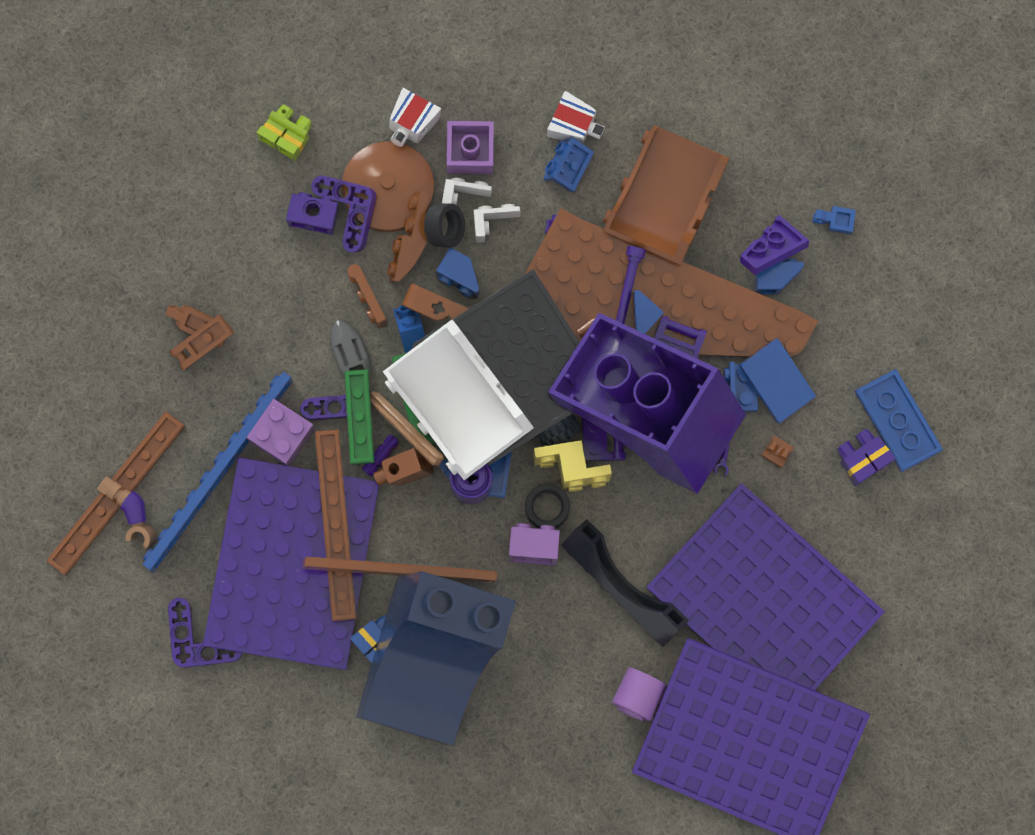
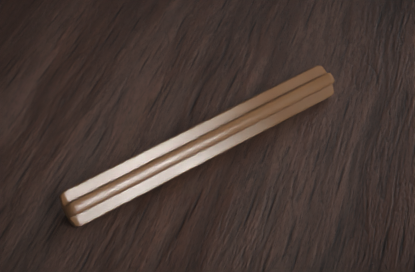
(413, 436)

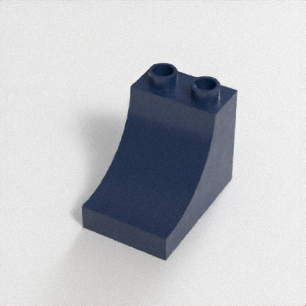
(432, 655)

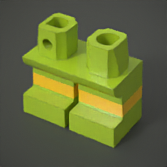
(284, 134)

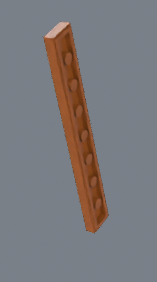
(104, 508)
(335, 522)
(397, 569)

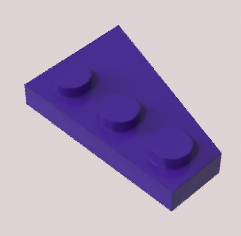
(775, 245)

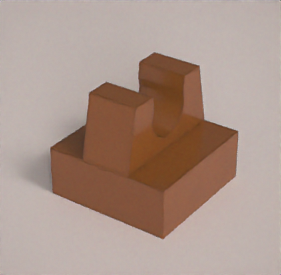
(777, 451)

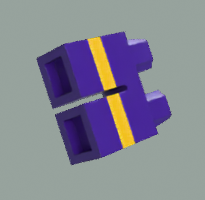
(867, 459)

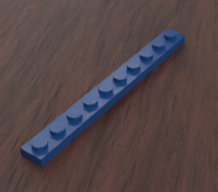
(211, 478)

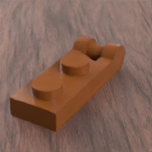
(366, 295)
(202, 341)

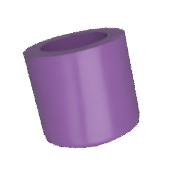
(639, 695)

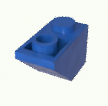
(458, 271)
(777, 277)
(409, 327)

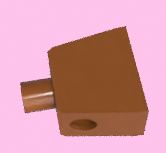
(404, 468)

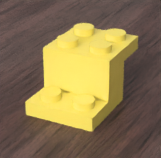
(572, 466)

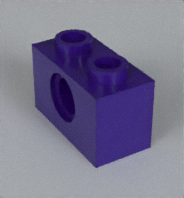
(323, 222)

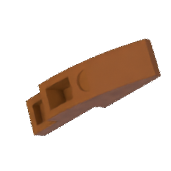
(409, 248)

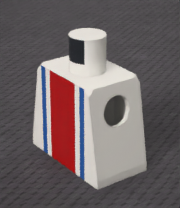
(412, 118)
(574, 120)

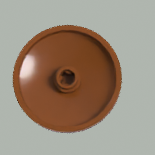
(394, 176)

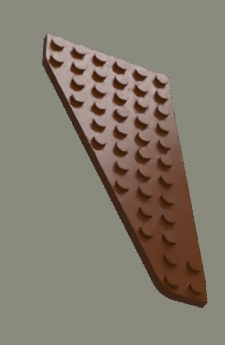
(587, 275)

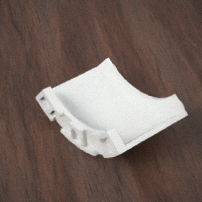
(457, 400)

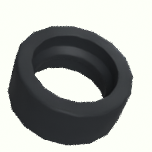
(433, 225)
(542, 489)

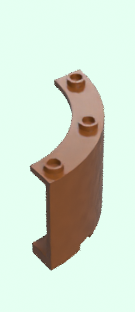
(666, 194)

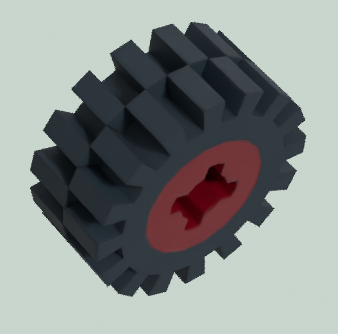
(560, 431)

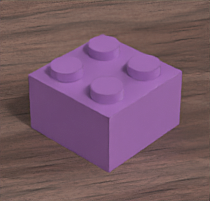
(470, 147)
(280, 433)
(534, 545)

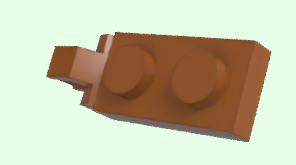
(189, 318)

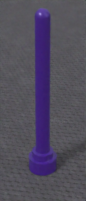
(634, 257)

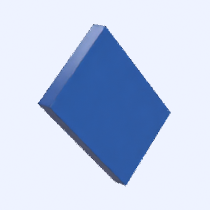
(777, 380)

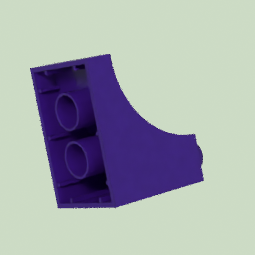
(651, 400)

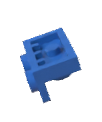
(568, 163)
(741, 387)

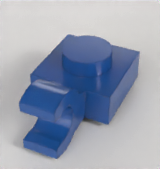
(839, 219)

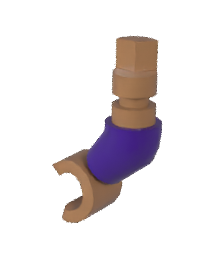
(134, 510)

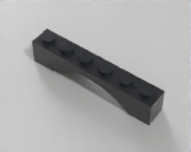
(657, 617)

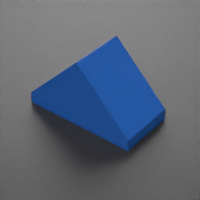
(645, 312)

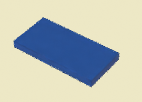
(898, 420)

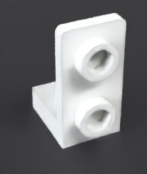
(459, 185)
(487, 212)

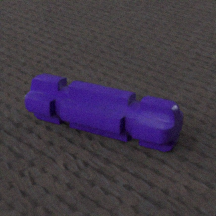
(381, 454)

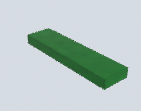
(359, 417)

